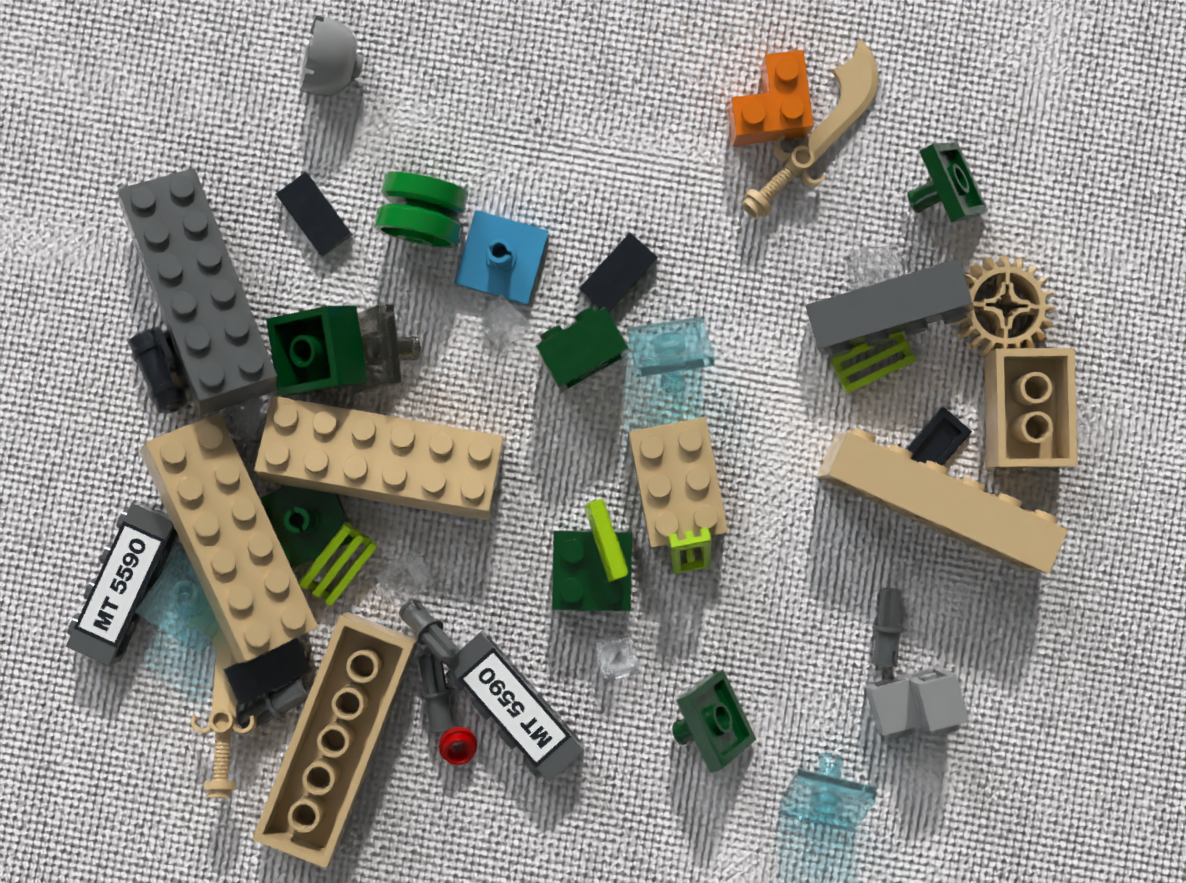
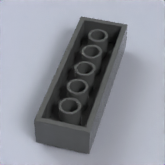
(197, 291)

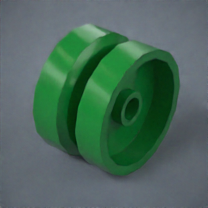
(421, 209)

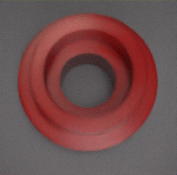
(460, 753)

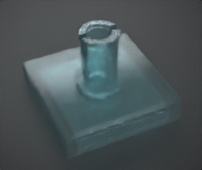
(669, 350)
(180, 605)
(826, 797)

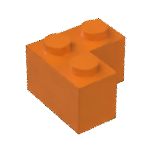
(780, 109)

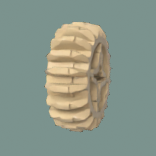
(1003, 291)

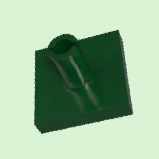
(950, 183)
(304, 521)
(713, 721)

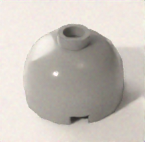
(329, 58)

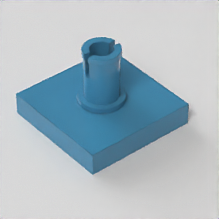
(501, 257)

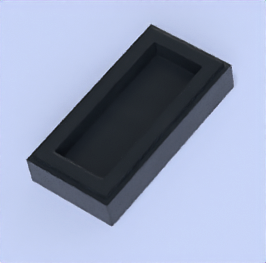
(314, 214)
(618, 273)
(938, 438)
(267, 671)

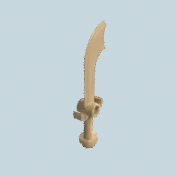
(857, 90)
(222, 721)

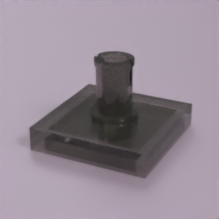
(383, 348)

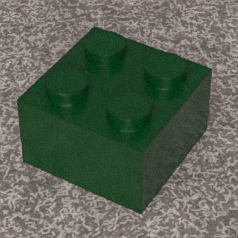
(582, 347)
(317, 349)
(581, 577)

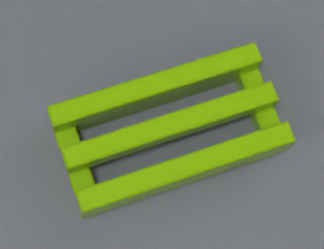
(842, 374)
(606, 539)
(688, 544)
(319, 589)

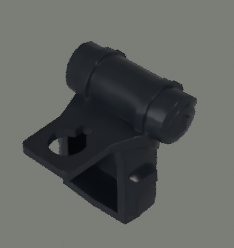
(160, 369)

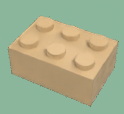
(1030, 408)
(677, 480)

